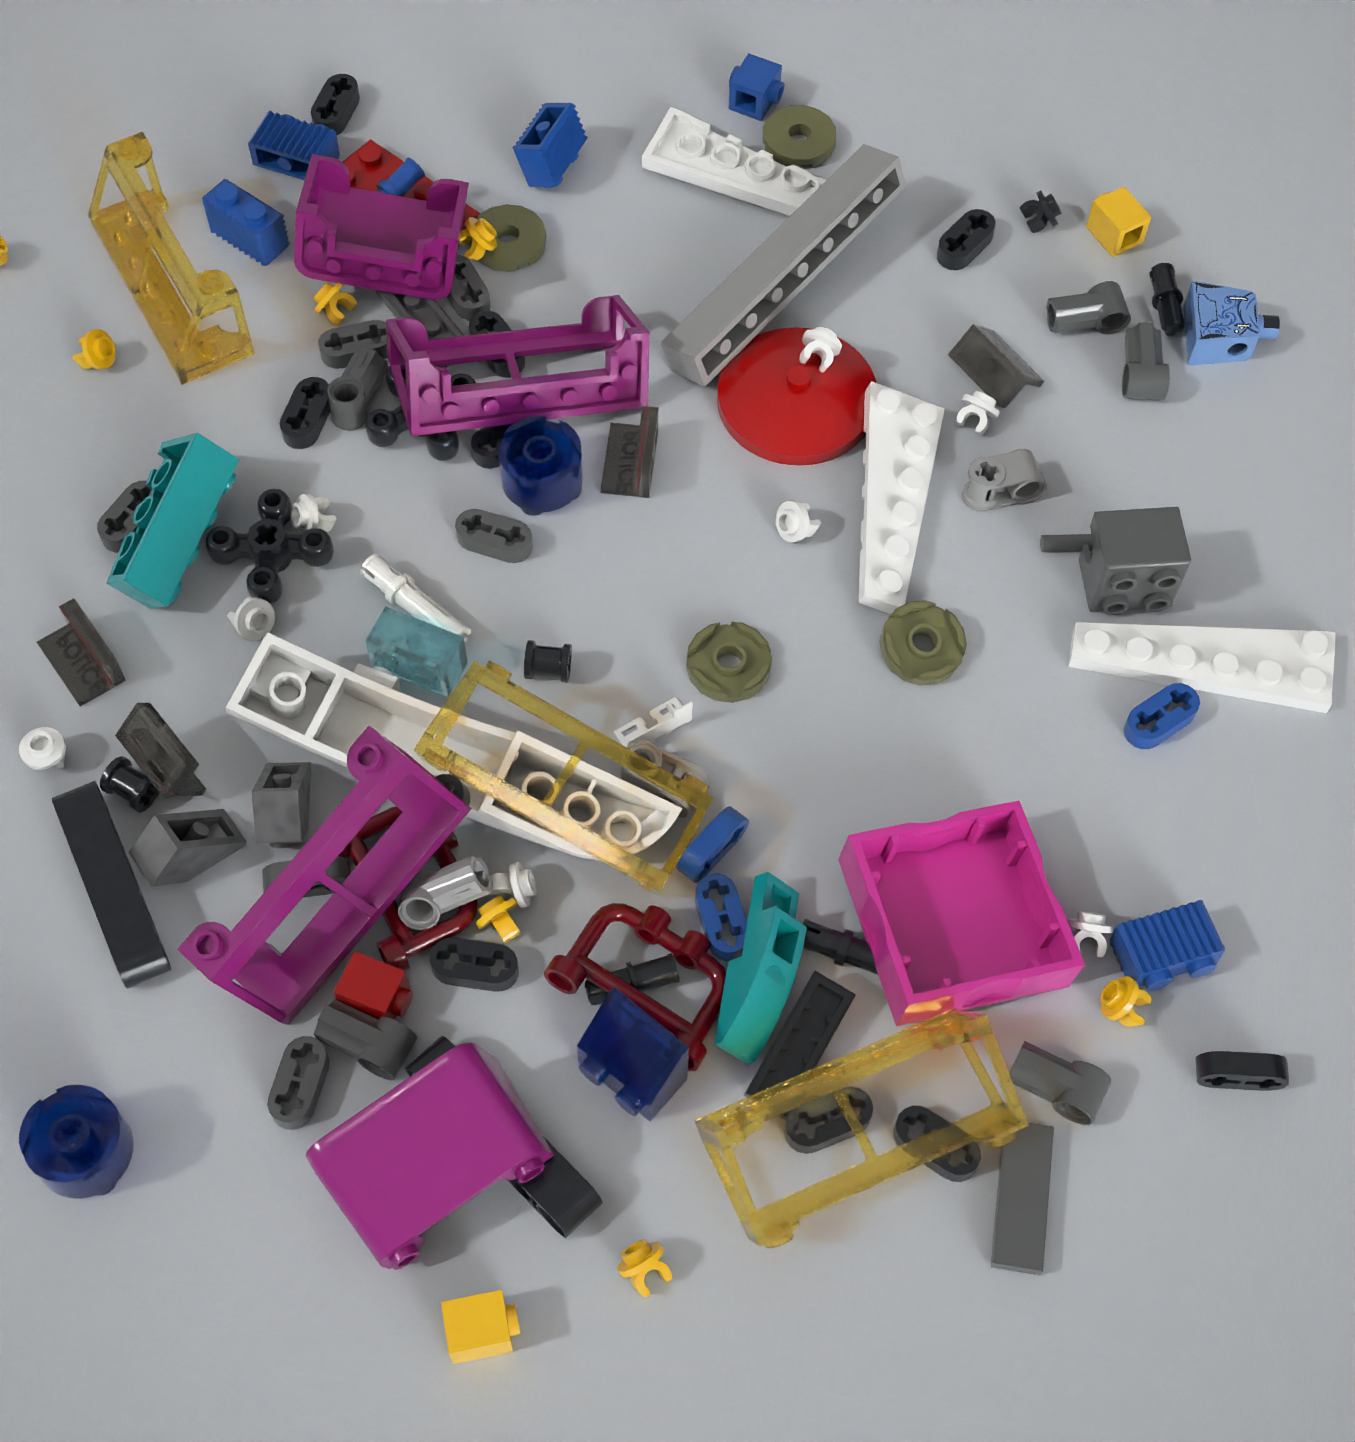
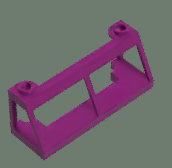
(437, 407)
(287, 981)

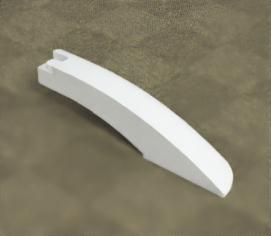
(330, 707)

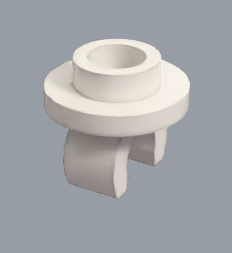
(822, 342)
(978, 405)
(308, 513)
(794, 522)
(253, 618)
(43, 748)
(516, 884)
(1091, 925)

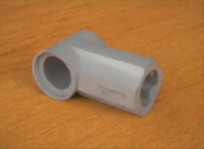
(443, 890)

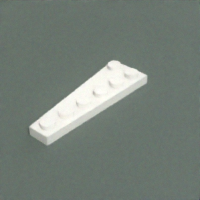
(696, 155)
(898, 471)
(1245, 663)

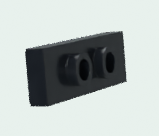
(803, 1034)

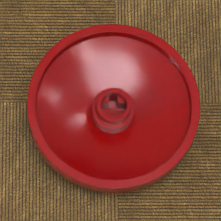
(790, 407)

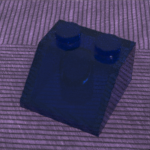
(632, 1056)

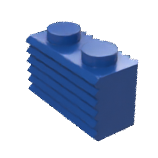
(288, 144)
(550, 144)
(245, 222)
(1168, 945)

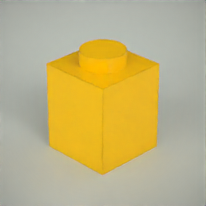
(1118, 221)
(479, 1326)

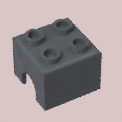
(1134, 560)

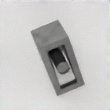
(282, 803)
(184, 845)

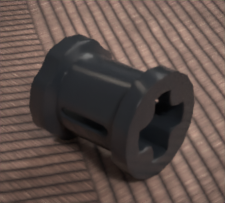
(547, 661)
(129, 784)

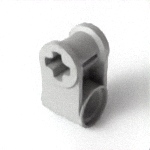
(1007, 477)
(667, 761)

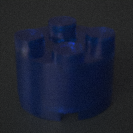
(540, 464)
(95, 1127)

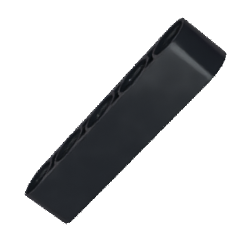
(111, 885)
(558, 1191)

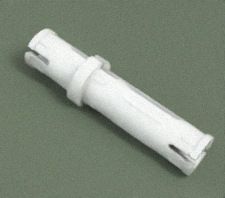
(402, 590)

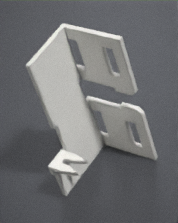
(666, 722)

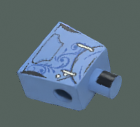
(1223, 324)

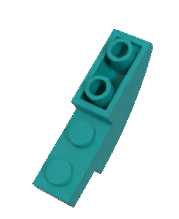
(764, 974)

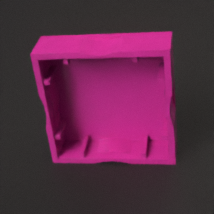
(959, 912)

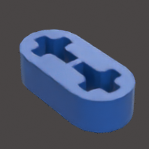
(1156, 709)
(712, 844)
(712, 920)

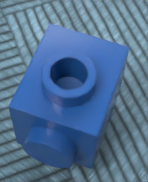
(755, 87)

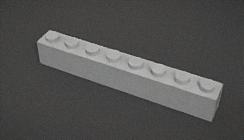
(783, 265)

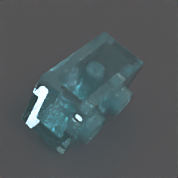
(417, 651)

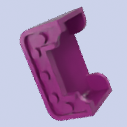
(377, 236)
(428, 1151)

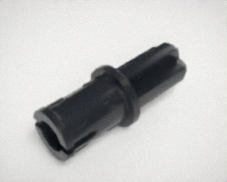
(1167, 298)
(641, 976)

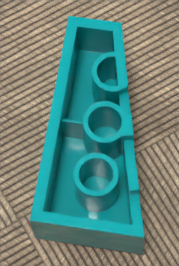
(172, 519)

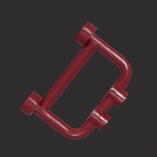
(403, 943)
(569, 971)

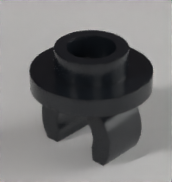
(1045, 209)

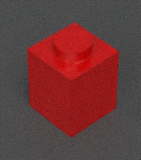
(374, 987)

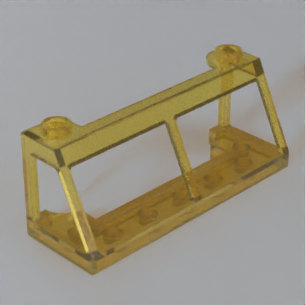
(208, 292)
(541, 812)
(734, 1123)

